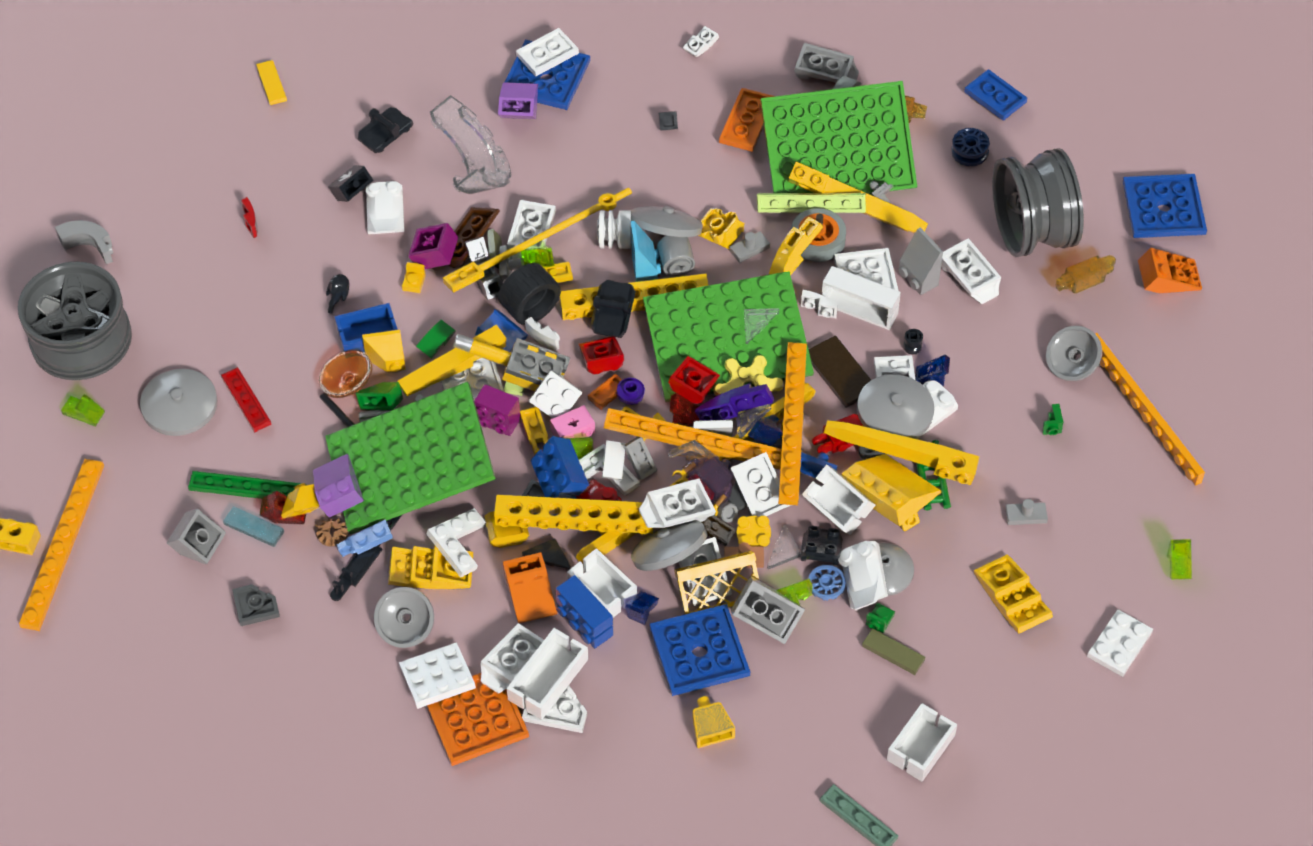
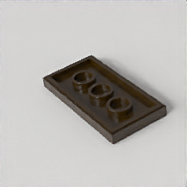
(839, 370)

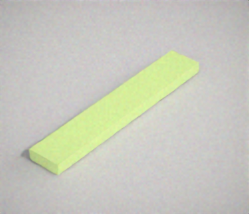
(804, 201)

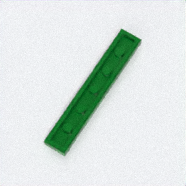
(237, 485)

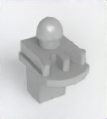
(879, 192)

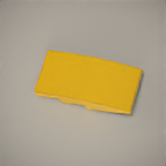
(424, 569)
(1013, 593)

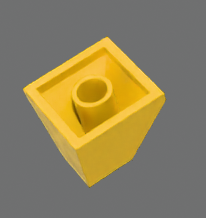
(385, 350)

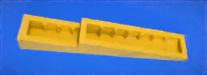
(449, 364)

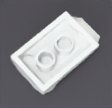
(385, 207)
(529, 221)
(972, 271)
(943, 403)
(676, 505)
(863, 574)
(508, 658)

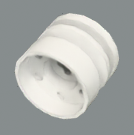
(614, 229)

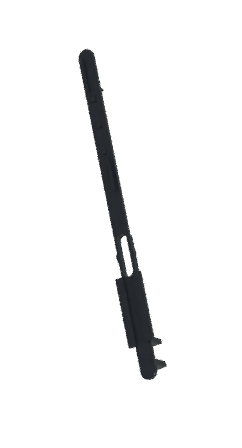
(357, 568)

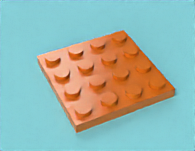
(476, 722)

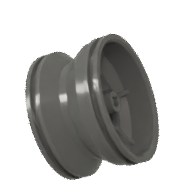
(1038, 202)
(66, 320)

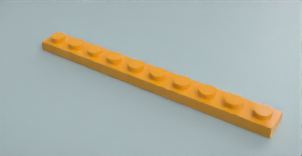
(1150, 415)
(792, 424)
(679, 435)
(61, 545)

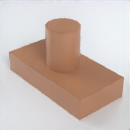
(744, 547)

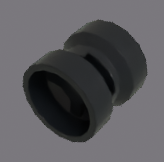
(913, 341)

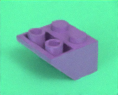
(518, 101)

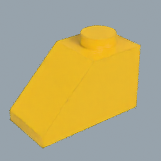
(300, 501)

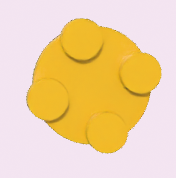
(754, 531)

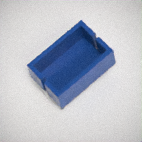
(365, 321)
(559, 469)
(584, 612)

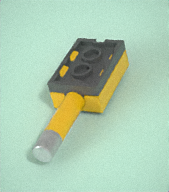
(525, 364)

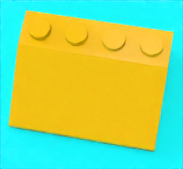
(891, 487)

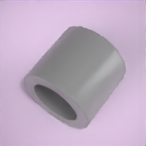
(676, 255)

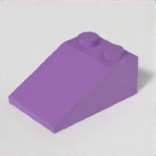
(337, 486)

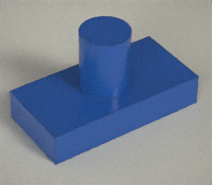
(813, 466)

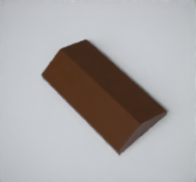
(471, 227)

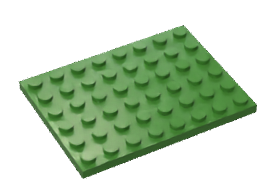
(842, 132)
(711, 327)
(414, 456)

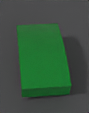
(435, 338)

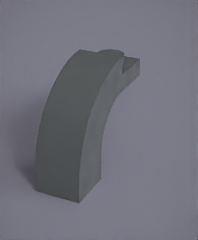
(491, 282)

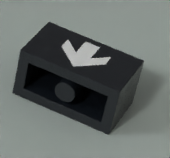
(350, 183)

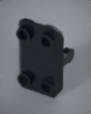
(383, 129)
(612, 308)
(821, 545)

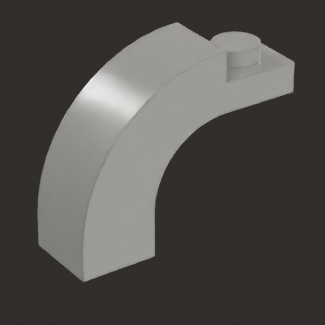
(85, 233)

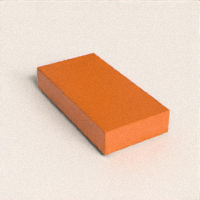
(605, 392)

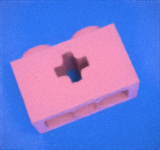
(573, 424)

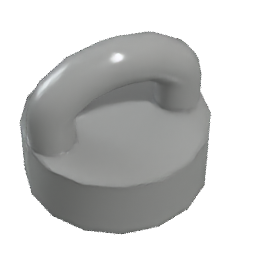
(727, 512)

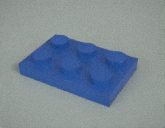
(995, 94)

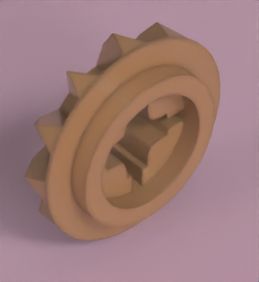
(340, 533)

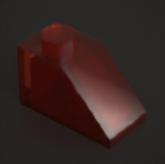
(272, 509)

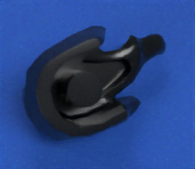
(337, 287)

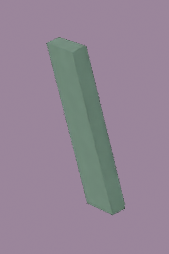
(858, 817)

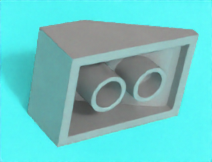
(921, 262)
(767, 610)

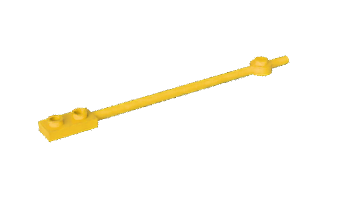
(474, 272)

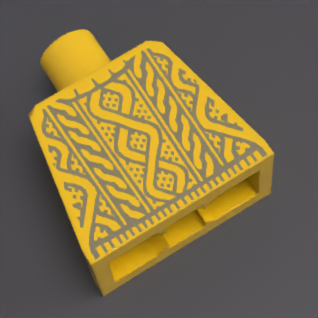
(711, 723)

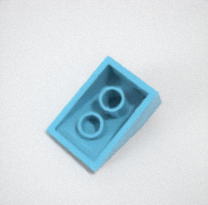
(643, 255)

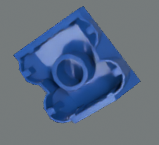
(507, 327)

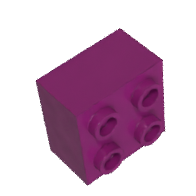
(433, 246)
(497, 410)

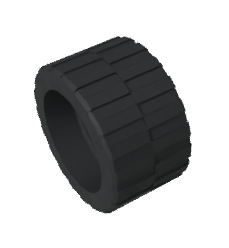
(529, 293)

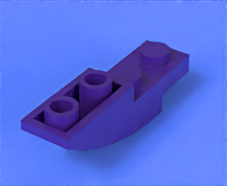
(733, 401)

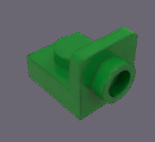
(1055, 421)
(879, 618)

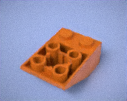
(1168, 272)
(529, 587)

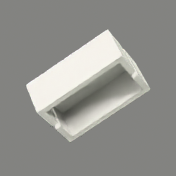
(838, 500)
(604, 581)
(921, 742)

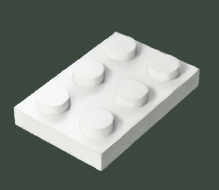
(547, 52)
(759, 485)
(1120, 643)

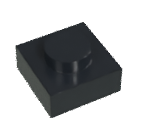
(668, 120)

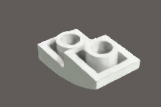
(703, 41)
(825, 306)
(542, 335)
(613, 460)

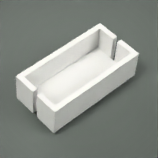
(862, 297)
(547, 674)

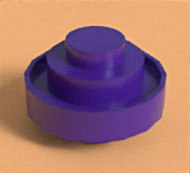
(630, 391)

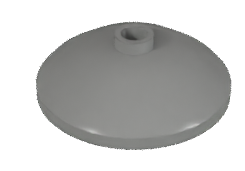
(1064, 348)
(898, 570)
(390, 617)

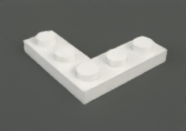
(594, 462)
(446, 535)

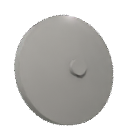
(666, 221)
(178, 402)
(896, 406)
(668, 545)

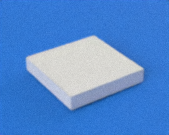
(721, 427)

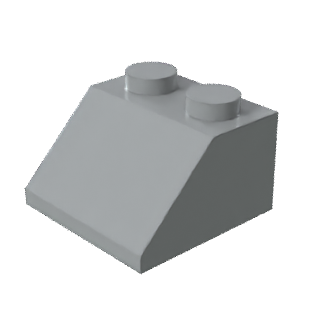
(196, 536)

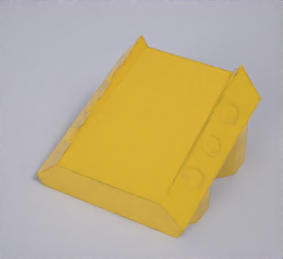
(721, 227)
(504, 536)

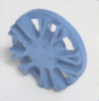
(827, 582)

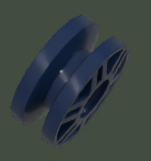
(970, 146)

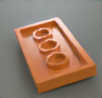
(744, 121)

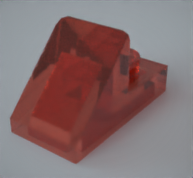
(683, 410)

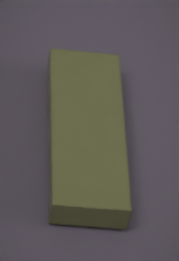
(893, 651)

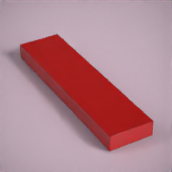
(246, 399)

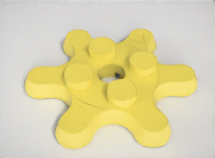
(741, 375)

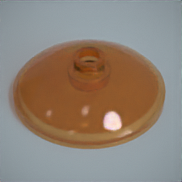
(345, 373)

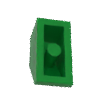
(380, 396)

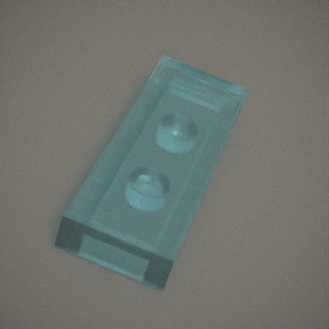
(253, 526)

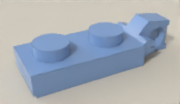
(366, 539)

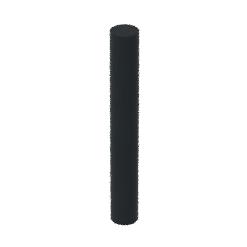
(336, 410)

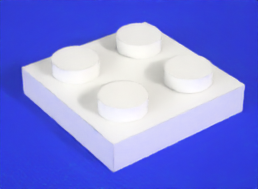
(555, 395)

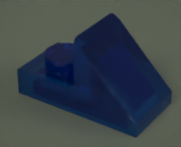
(933, 370)
(766, 430)
(640, 607)

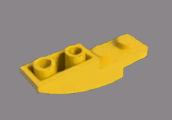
(797, 240)

